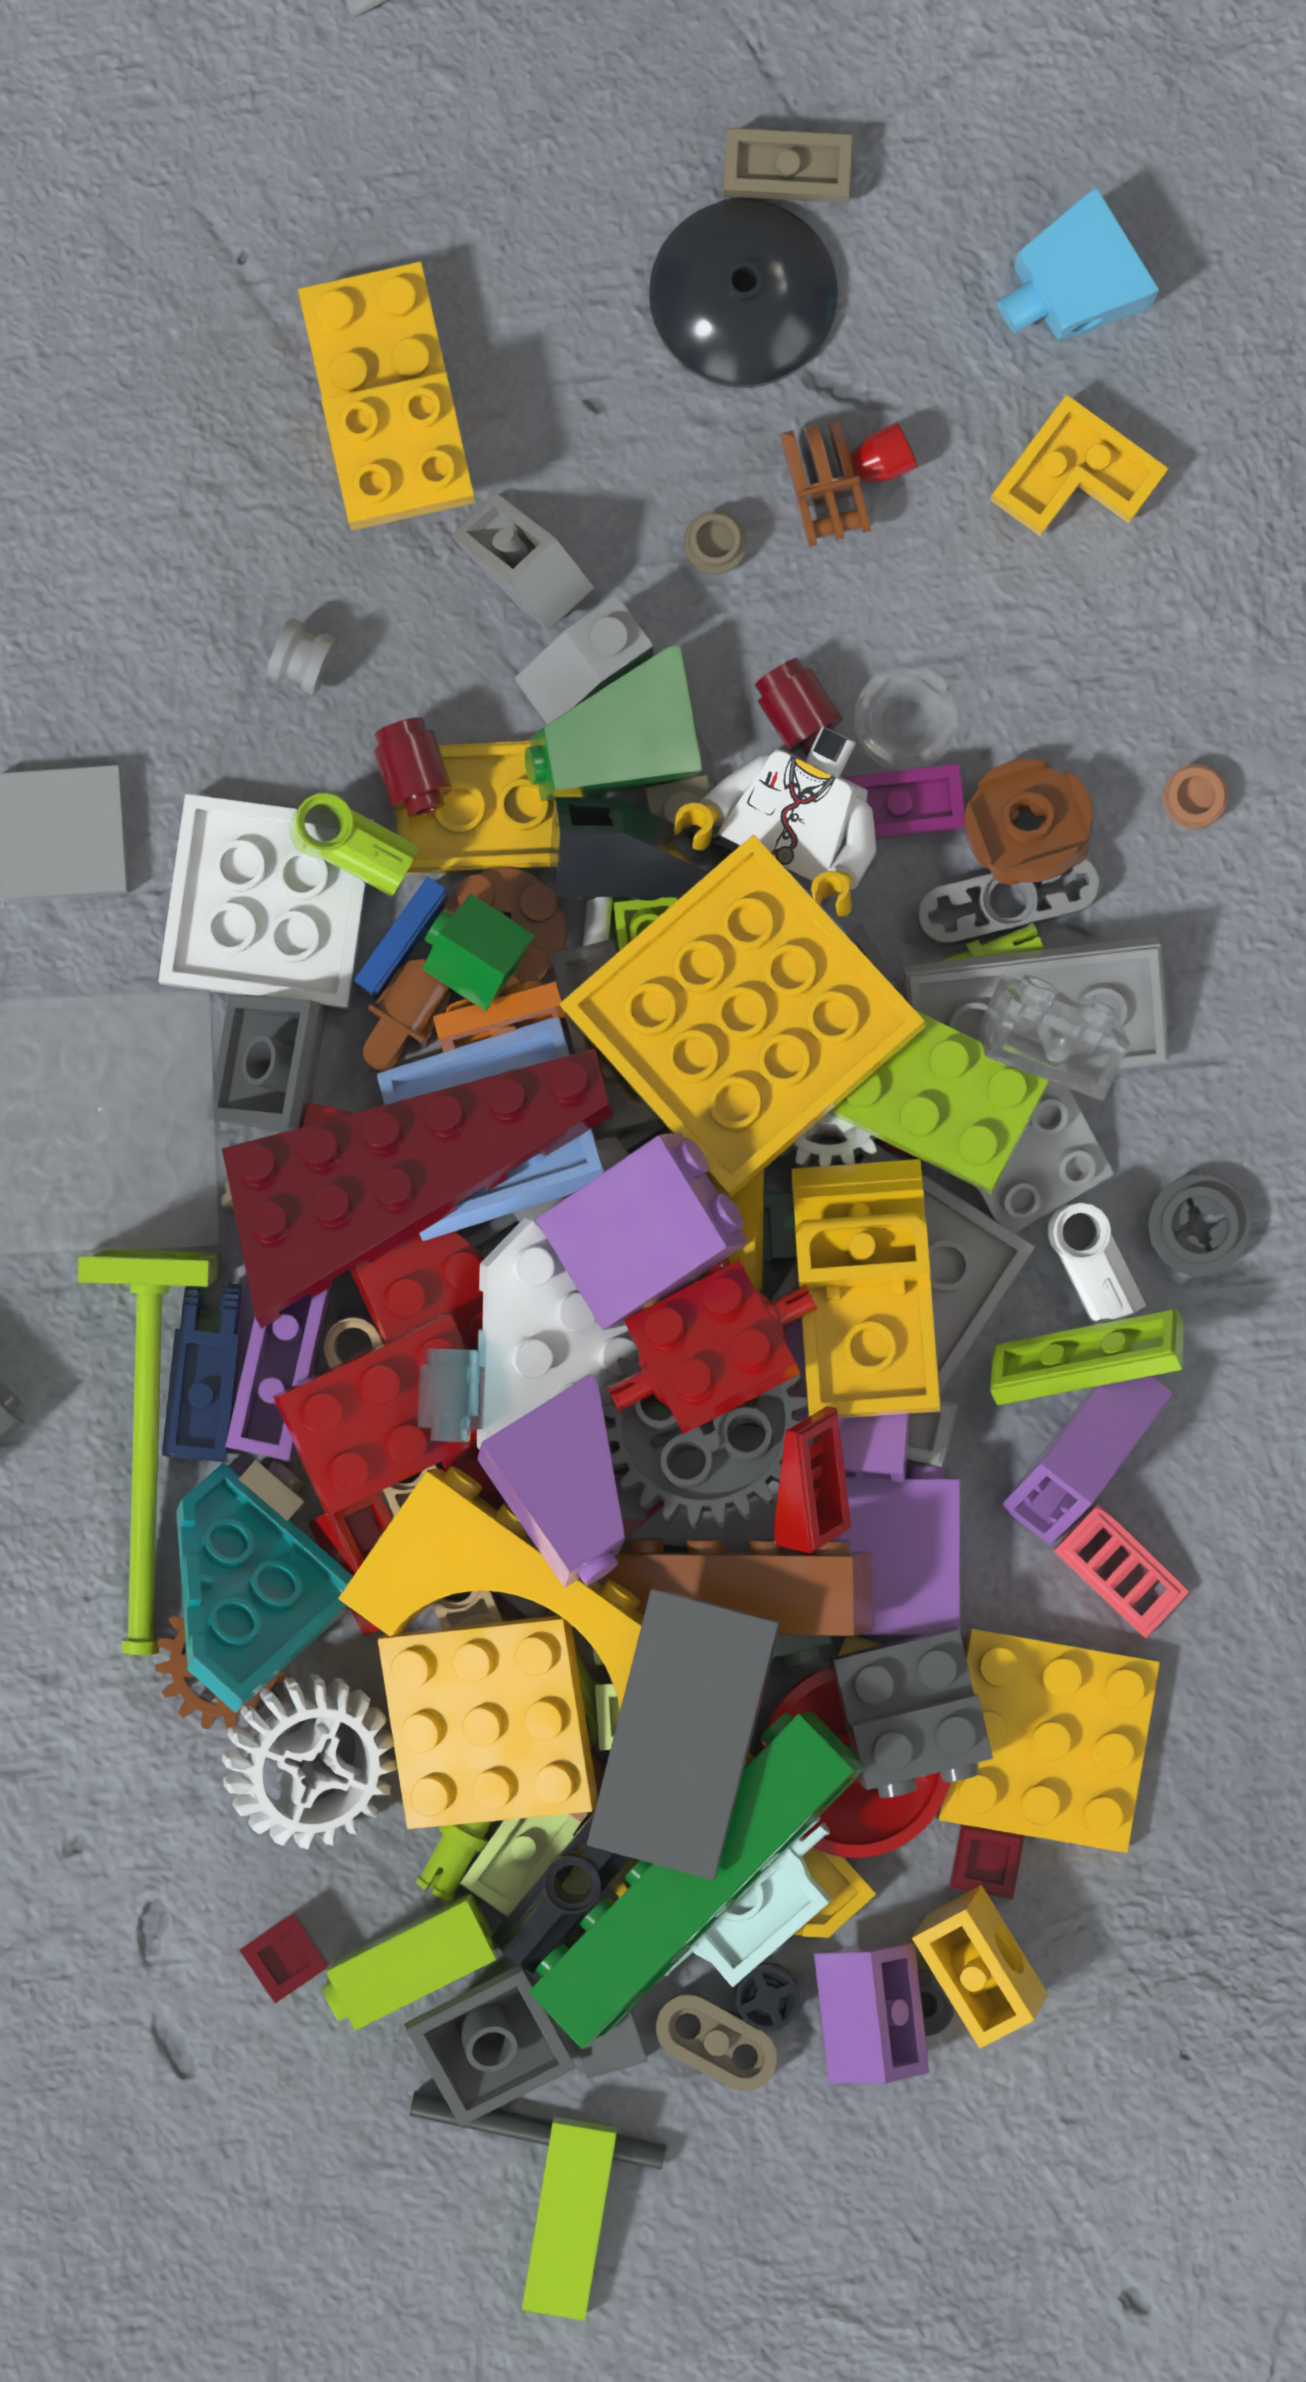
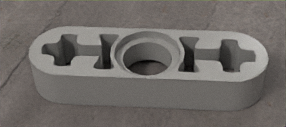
(965, 926)

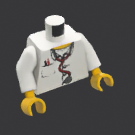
(799, 813)

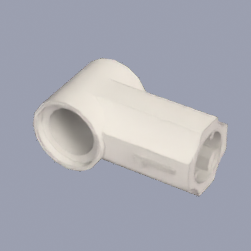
(1097, 1270)

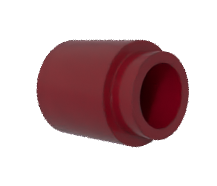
(796, 705)
(412, 767)

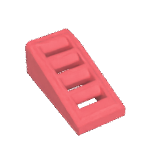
(1081, 1535)

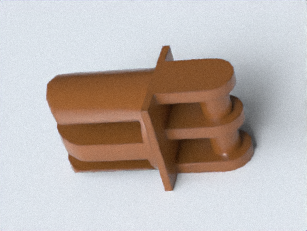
(826, 488)
(404, 1014)

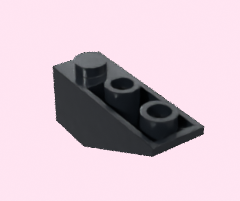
(623, 852)

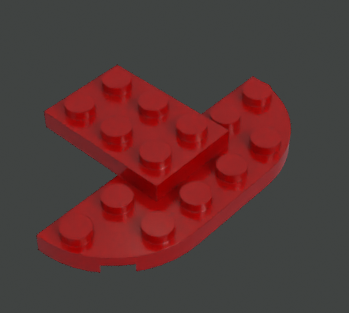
(361, 1416)

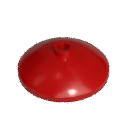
(859, 1819)

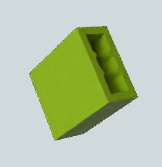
(410, 1962)

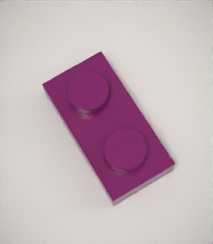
(914, 801)

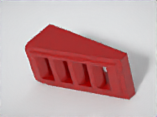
(812, 1485)

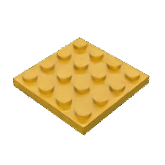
(743, 1014)

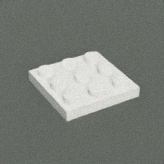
(257, 910)

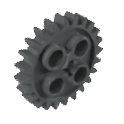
(728, 1474)

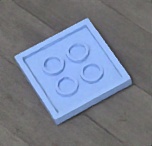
(535, 1180)

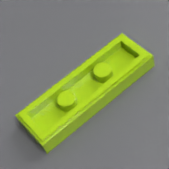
(1087, 1357)
(569, 2218)

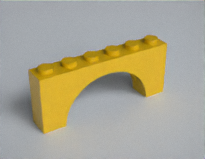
(458, 1543)

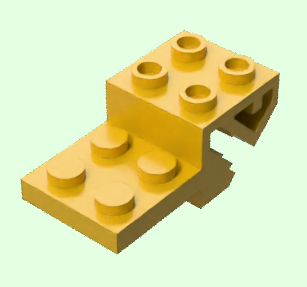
(386, 396)
(870, 1278)

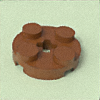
(1035, 854)
(529, 905)

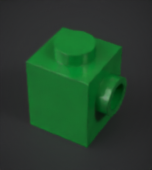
(476, 950)

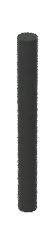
(532, 2129)

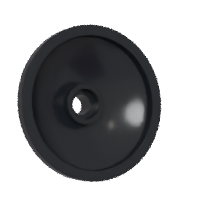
(736, 334)

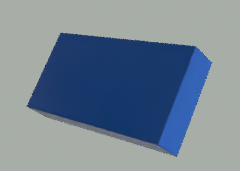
(402, 937)

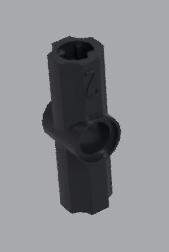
(548, 1910)

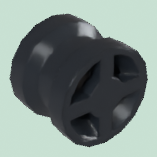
(771, 2006)

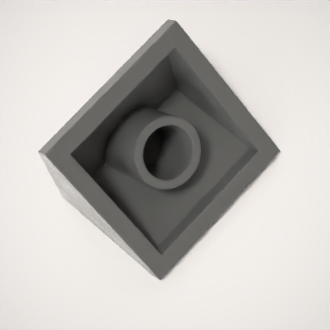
(268, 1061)
(490, 2045)

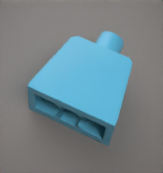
(1078, 274)

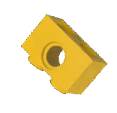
(980, 1966)

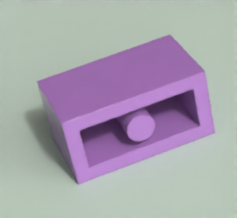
(871, 2013)

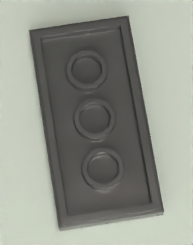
(683, 1733)

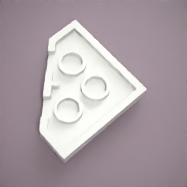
(538, 1331)

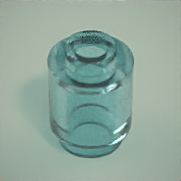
(451, 1394)

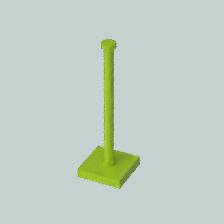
(149, 1277)

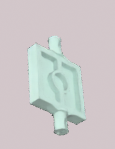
(765, 1913)

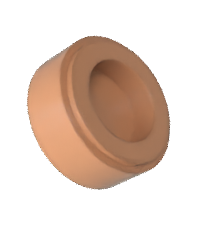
(1194, 797)

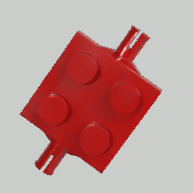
(711, 1347)

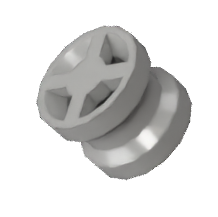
(302, 656)

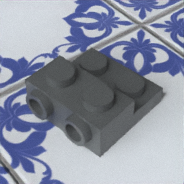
(912, 1712)

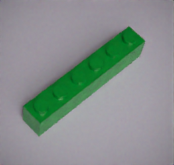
(668, 1910)

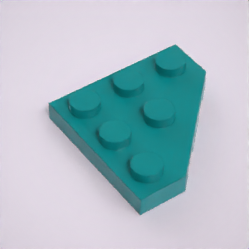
(249, 1588)

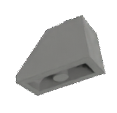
(524, 561)
(585, 660)

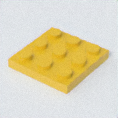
(488, 1722)
(1062, 1740)

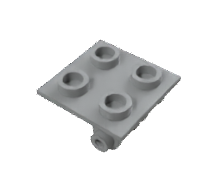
(1050, 1164)

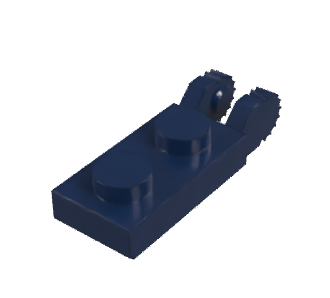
(203, 1380)

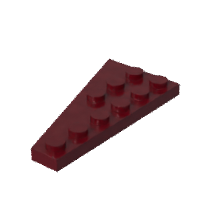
(377, 1177)

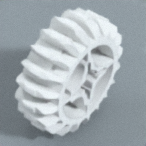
(354, 1784)

